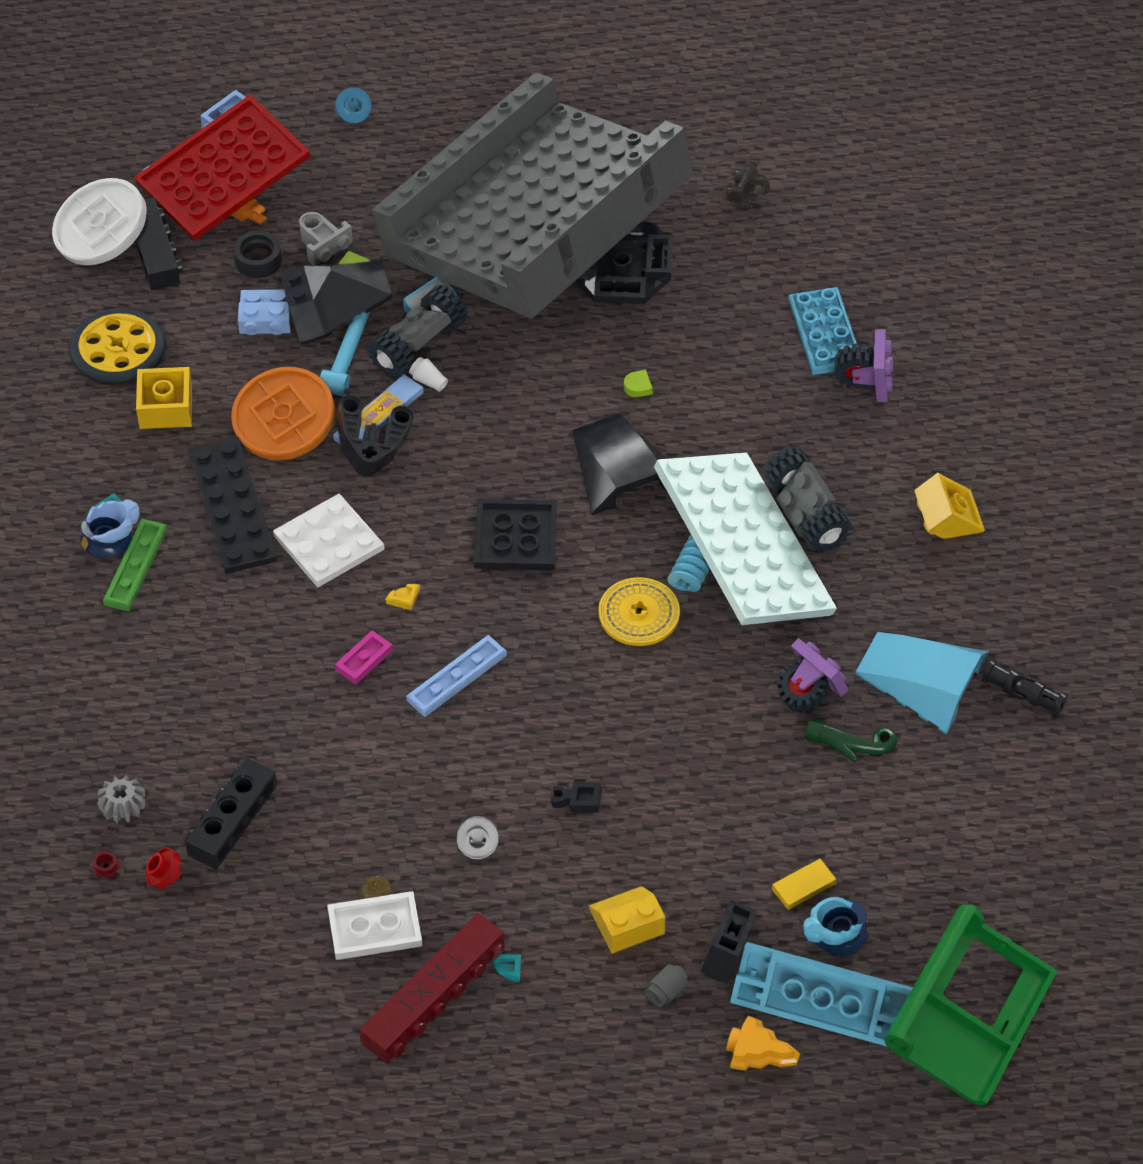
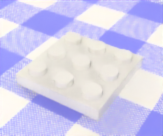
(328, 540)

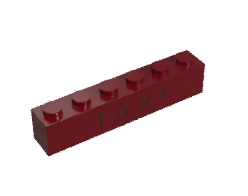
(432, 988)

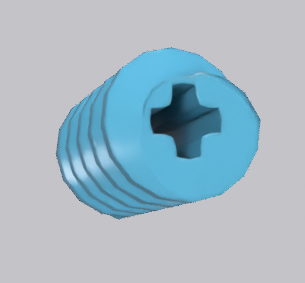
(689, 568)

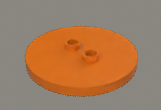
(283, 413)

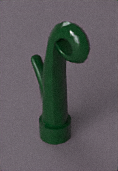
(846, 742)

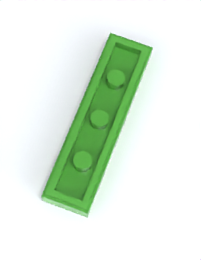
(135, 565)

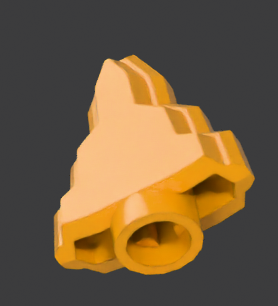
(758, 1047)

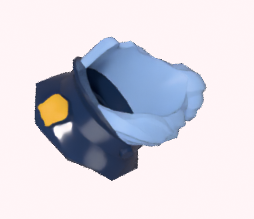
(109, 528)

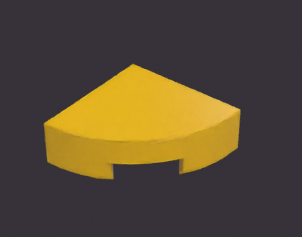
(404, 597)

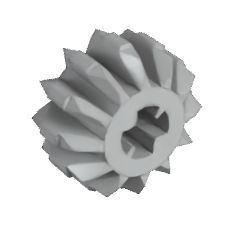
(121, 799)

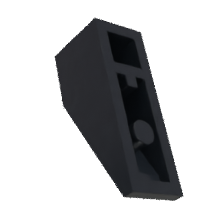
(728, 941)

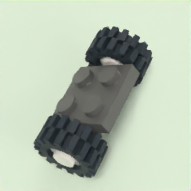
(393, 347)
(807, 500)

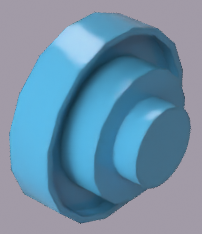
(353, 105)

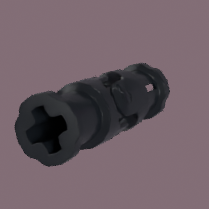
(1026, 687)

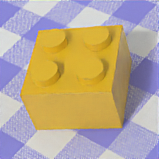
(164, 398)

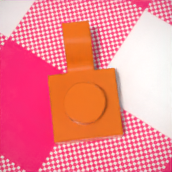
(252, 211)

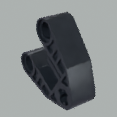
(368, 455)

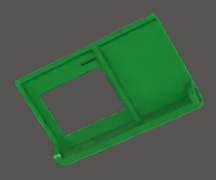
(948, 1039)

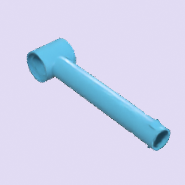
(337, 379)

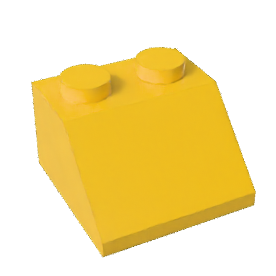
(948, 508)
(629, 918)

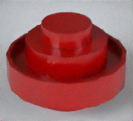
(163, 868)

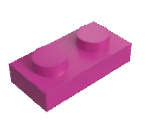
(363, 657)

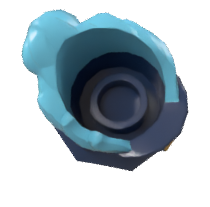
(837, 926)

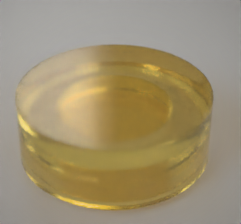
(376, 887)

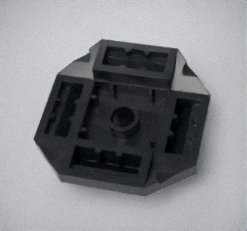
(631, 268)

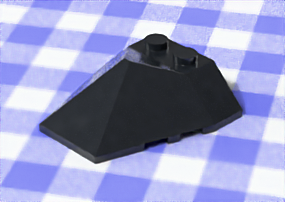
(333, 295)

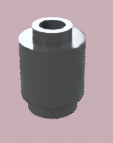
(666, 985)

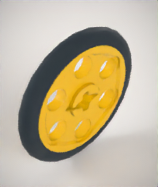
(96, 327)

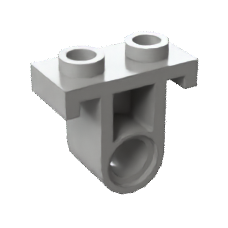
(323, 237)

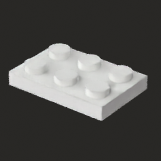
(374, 925)

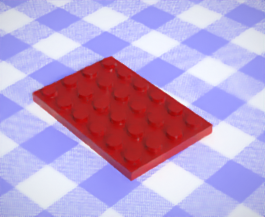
(222, 167)

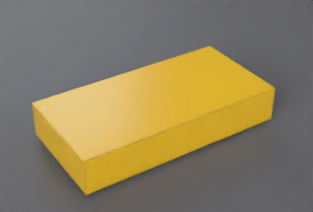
(804, 884)

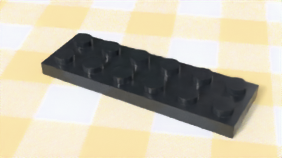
(232, 505)

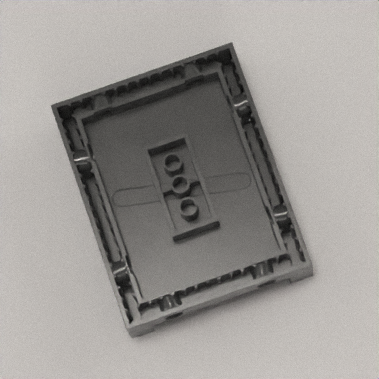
(530, 198)

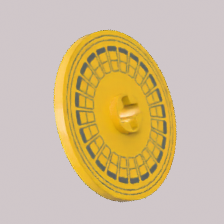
(654, 623)

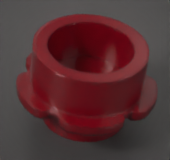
(102, 859)

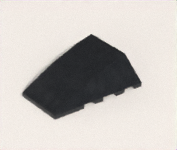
(614, 460)

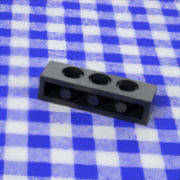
(213, 849)

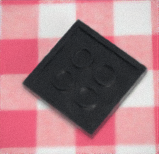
(515, 534)

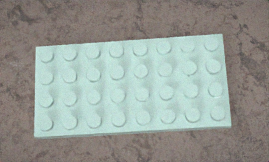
(744, 538)

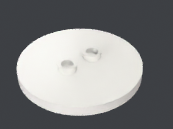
(99, 221)

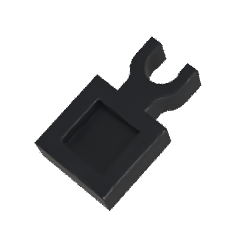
(581, 798)

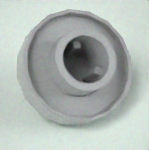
(477, 837)

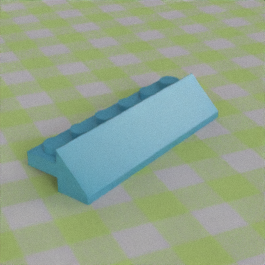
(817, 993)

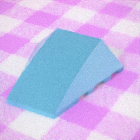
(921, 674)

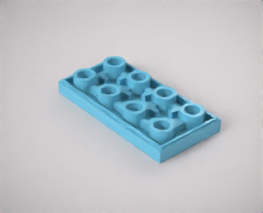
(821, 326)

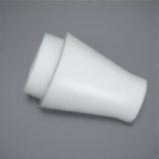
(428, 374)

